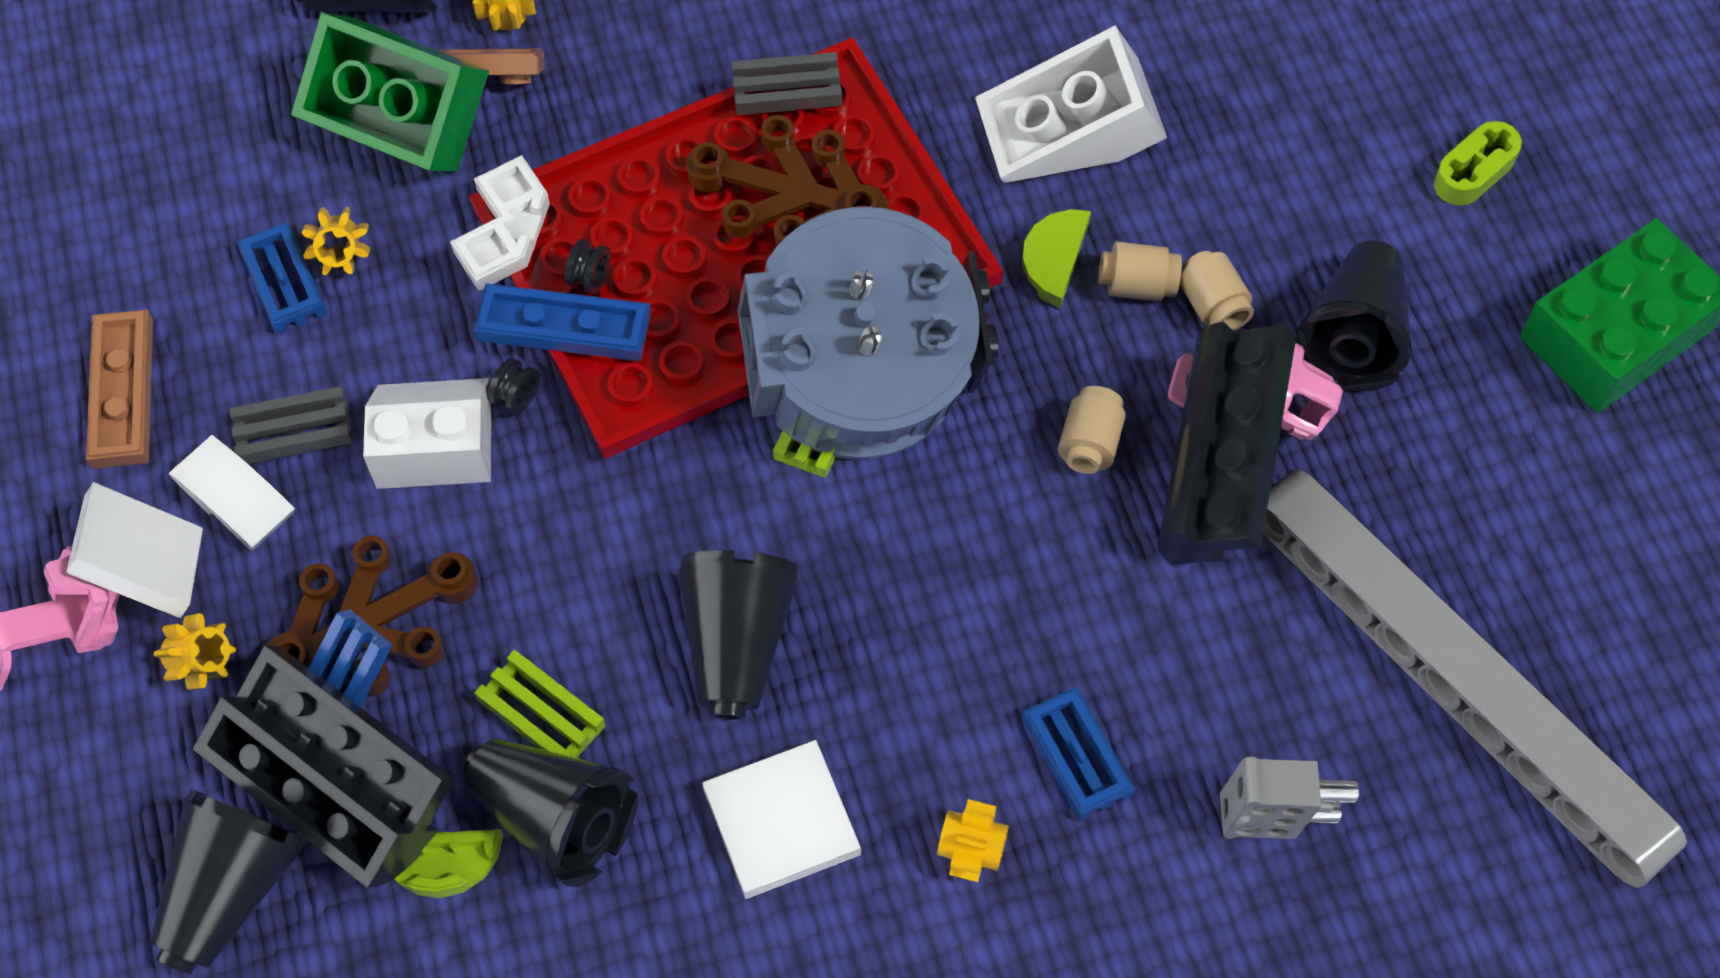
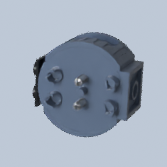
(864, 332)

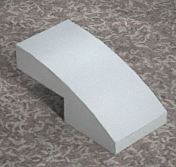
(232, 492)

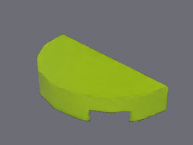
(1053, 251)
(452, 863)

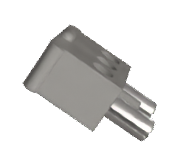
(1280, 798)

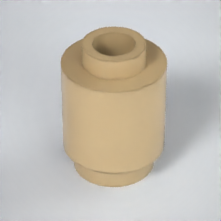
(1140, 271)
(1216, 290)
(1092, 430)

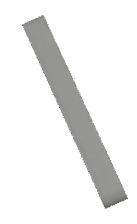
(1472, 681)

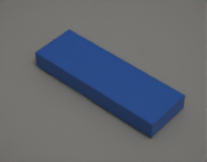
(562, 322)

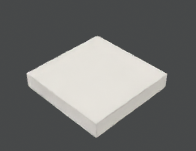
(135, 550)
(781, 819)

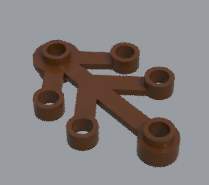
(790, 191)
(303, 633)

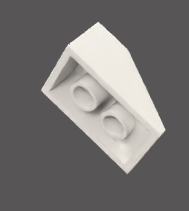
(1072, 111)

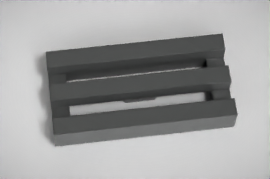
(785, 76)
(289, 417)

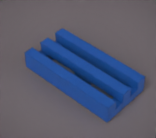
(296, 310)
(340, 650)
(1100, 797)

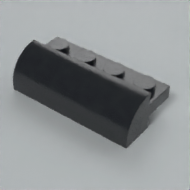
(1227, 443)
(326, 768)

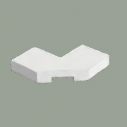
(509, 240)

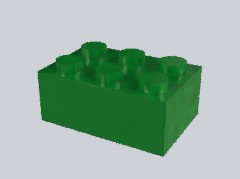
(389, 92)
(1625, 315)

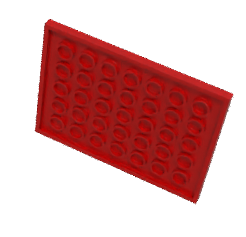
(680, 259)

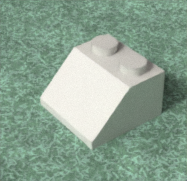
(428, 433)

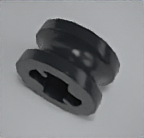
(587, 266)
(513, 385)

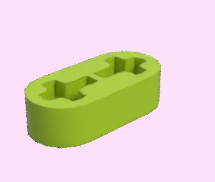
(1469, 156)

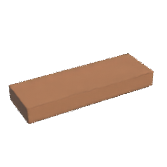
(120, 389)

